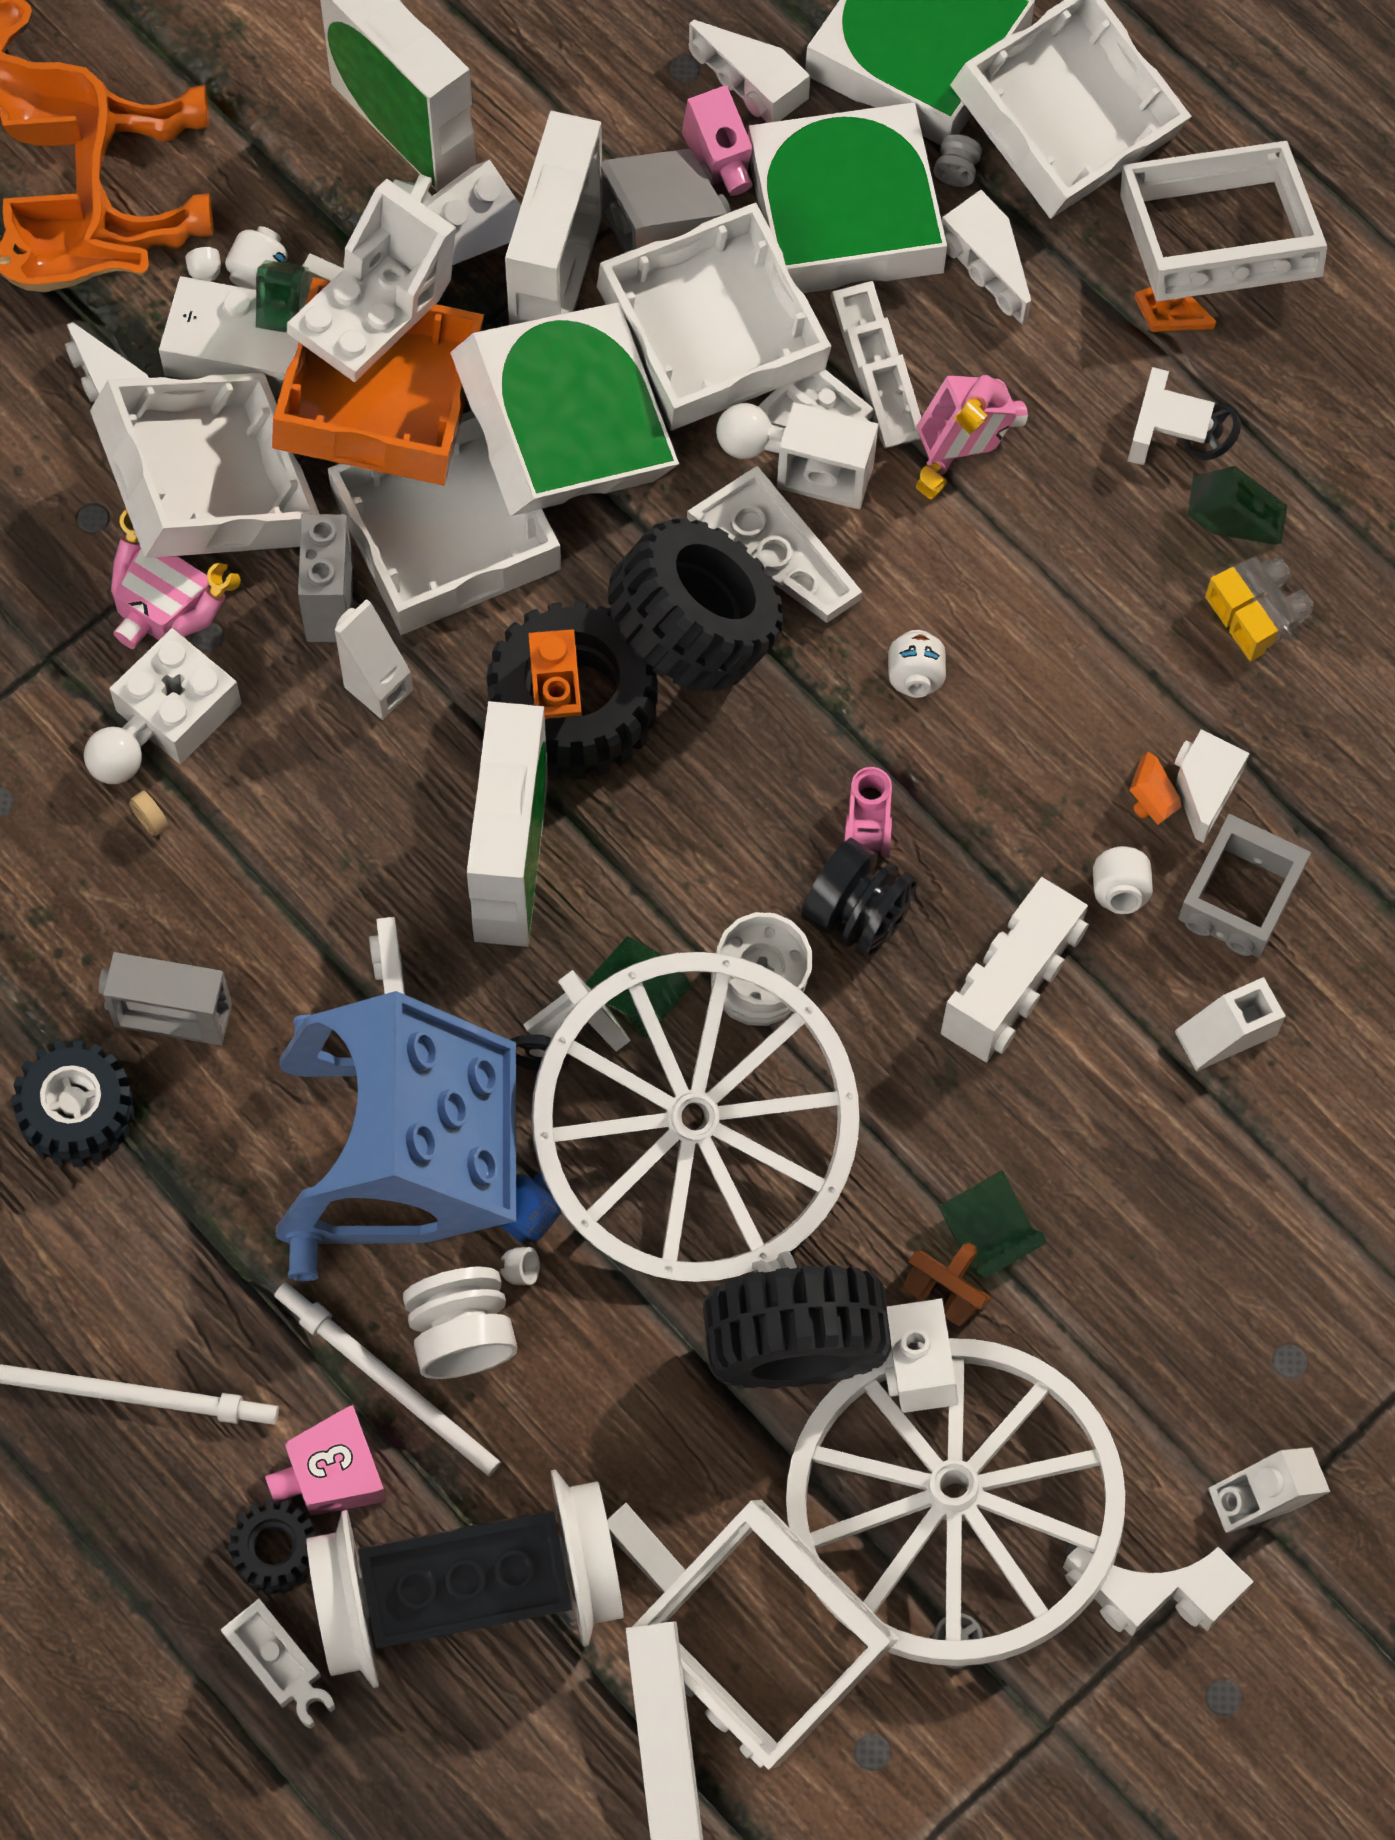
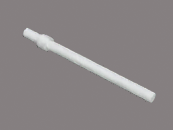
(318, 1321)
(227, 1408)

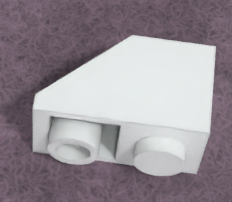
(1231, 1024)
(1269, 1488)

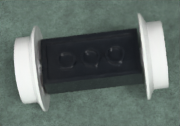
(464, 1578)

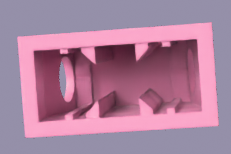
(719, 138)

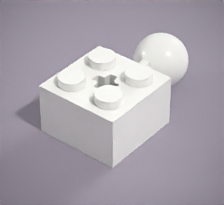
(818, 449)
(167, 697)

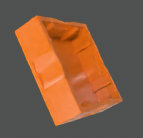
(395, 416)

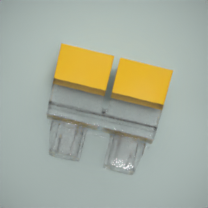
(1255, 607)

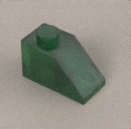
(279, 293)
(1236, 506)

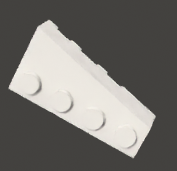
(479, 209)
(1014, 969)

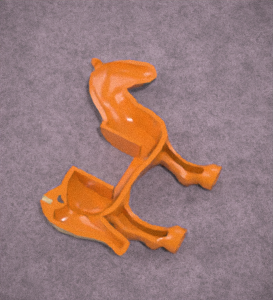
(81, 234)

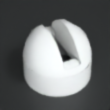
(203, 263)
(520, 1266)

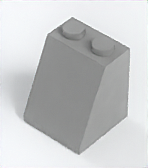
(658, 197)

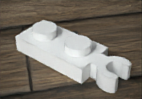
(276, 1660)

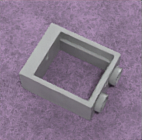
(326, 574)
(1262, 850)
(166, 998)

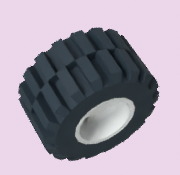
(73, 1103)

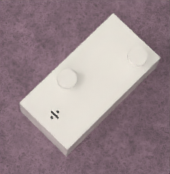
(216, 334)

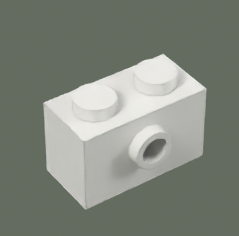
(921, 1357)

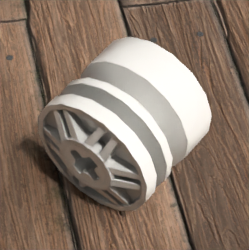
(774, 945)
(459, 1322)

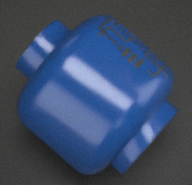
(534, 1209)

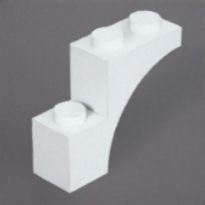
(1131, 1598)

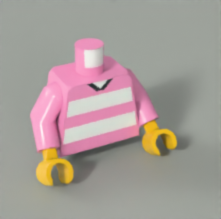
(964, 420)
(163, 592)

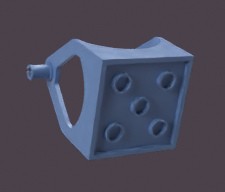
(426, 1127)

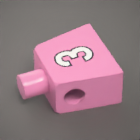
(329, 1467)

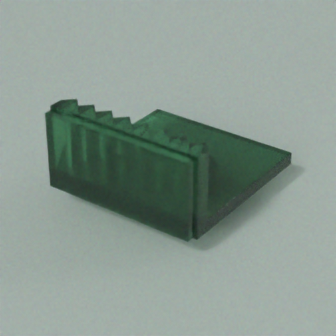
(662, 990)
(993, 1222)

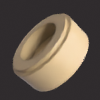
(148, 813)

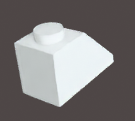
(1207, 779)

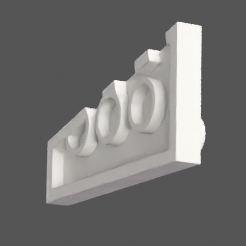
(782, 541)

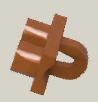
(965, 1296)

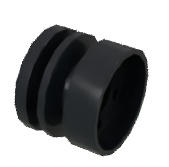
(852, 894)

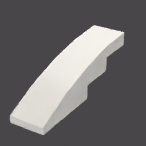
(877, 363)

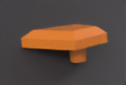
(1173, 314)
(1153, 790)

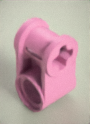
(870, 819)

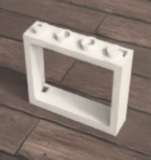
(1227, 267)
(722, 1707)

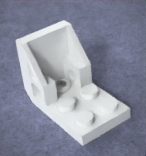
(389, 281)

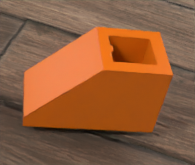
(555, 673)

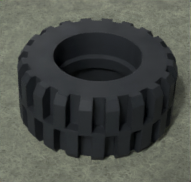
(695, 604)
(597, 738)
(796, 1327)

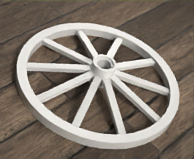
(844, 1097)
(955, 1510)

